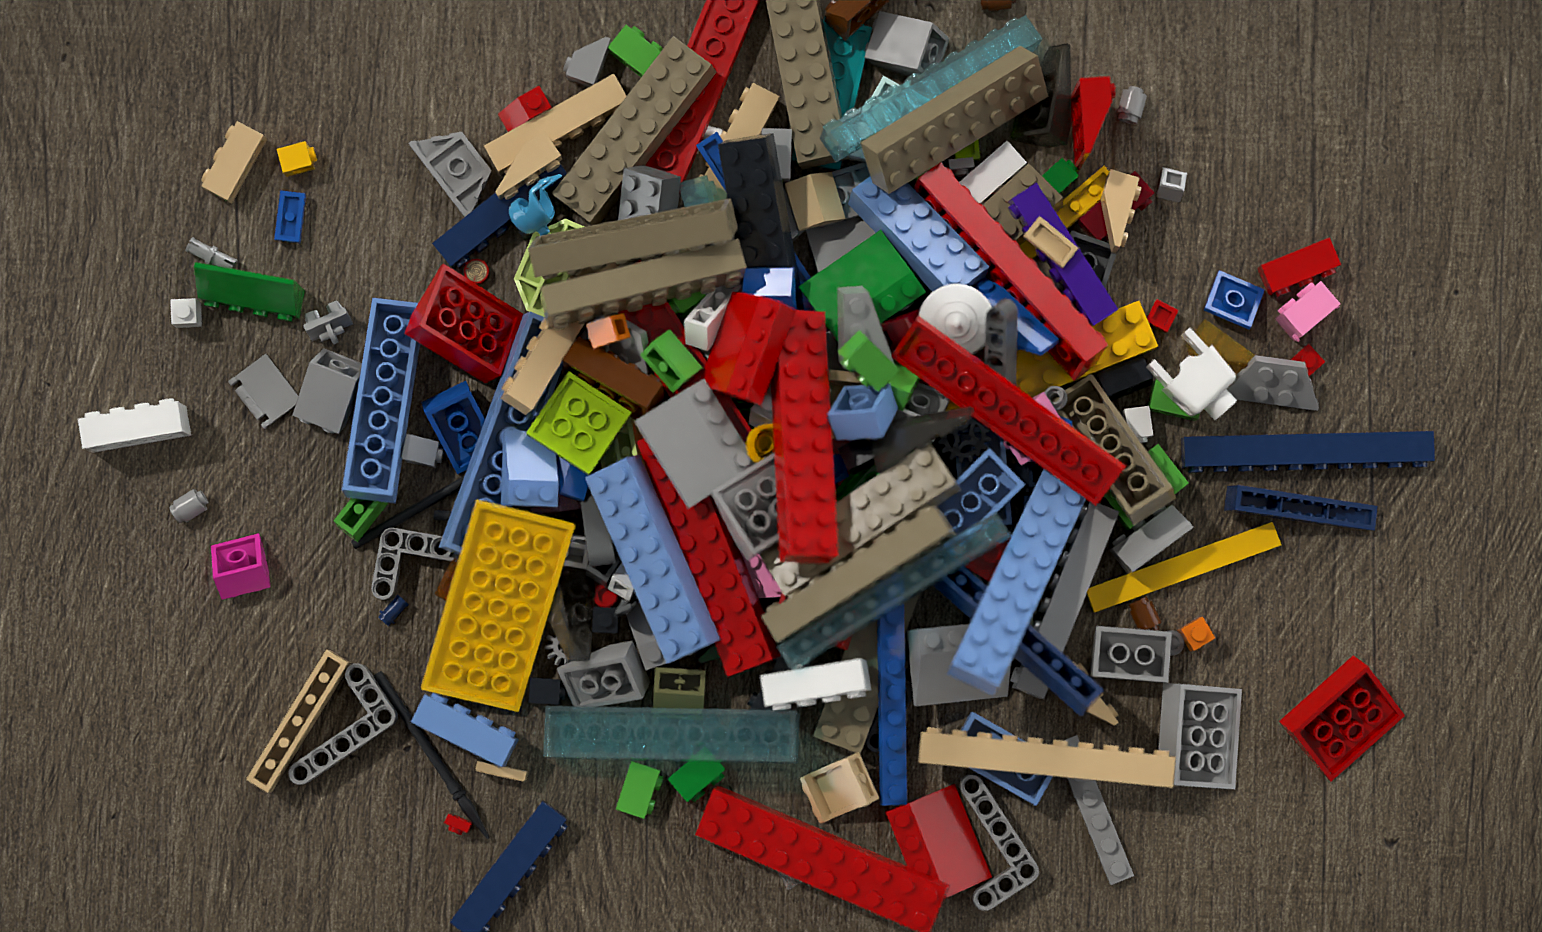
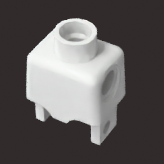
(1200, 380)

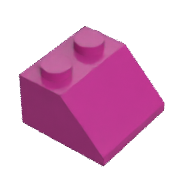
(240, 566)

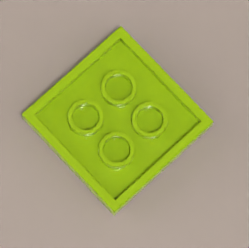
(578, 423)

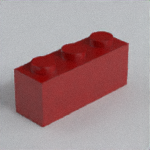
(1299, 267)

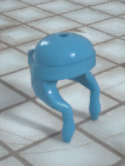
(534, 214)

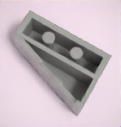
(856, 314)

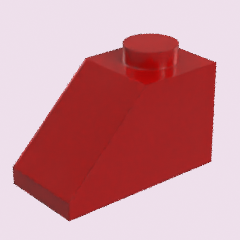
(524, 108)

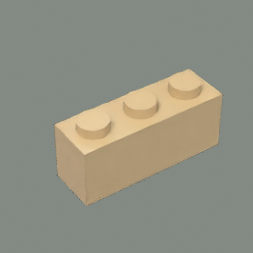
(233, 162)

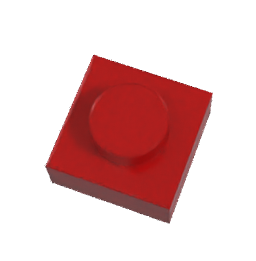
(1161, 315)
(1310, 357)
(457, 824)

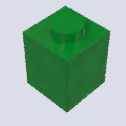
(1061, 175)

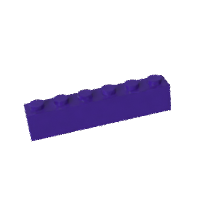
(1077, 276)

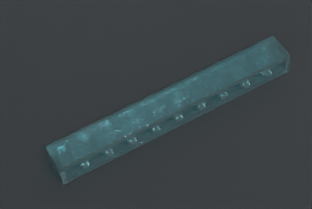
(857, 125)
(894, 591)

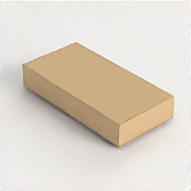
(1050, 242)
(506, 772)

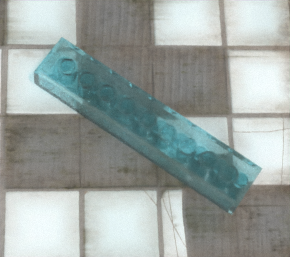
(671, 734)

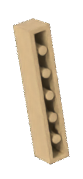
(560, 122)
(298, 721)

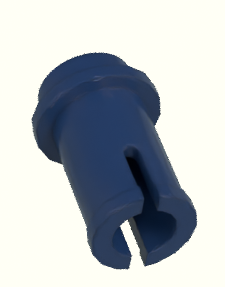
(393, 610)

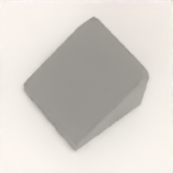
(1171, 185)

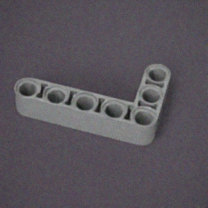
(396, 552)
(350, 733)
(1001, 841)

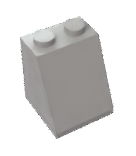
(905, 44)
(328, 391)

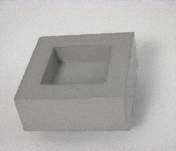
(961, 167)

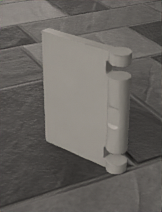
(265, 390)

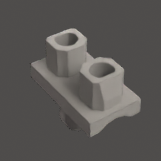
(329, 325)

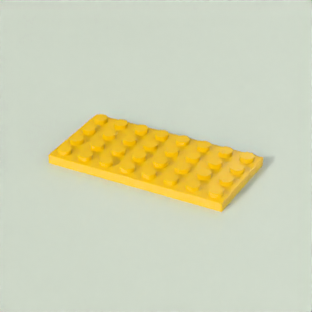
(497, 605)

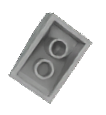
(645, 639)
(608, 678)

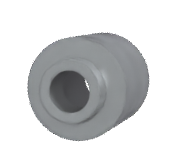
(1131, 105)
(189, 506)

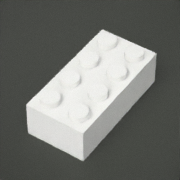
(134, 426)
(815, 683)

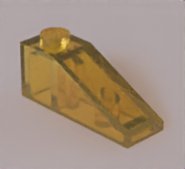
(1228, 348)

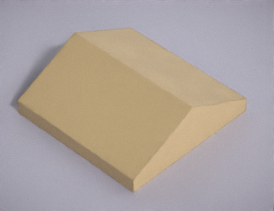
(814, 200)

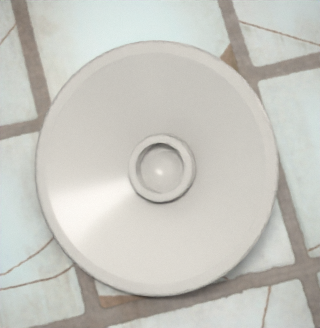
(959, 314)

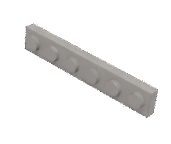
(1100, 826)

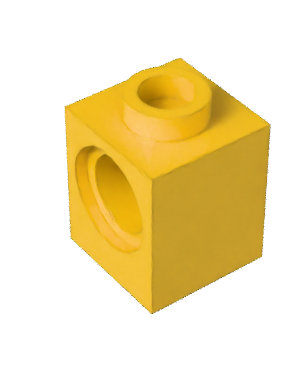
(296, 158)

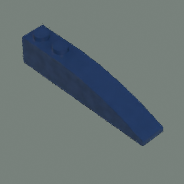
(1300, 507)

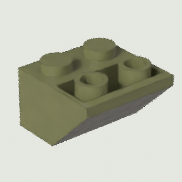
(679, 688)

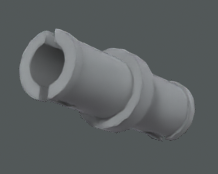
(210, 254)

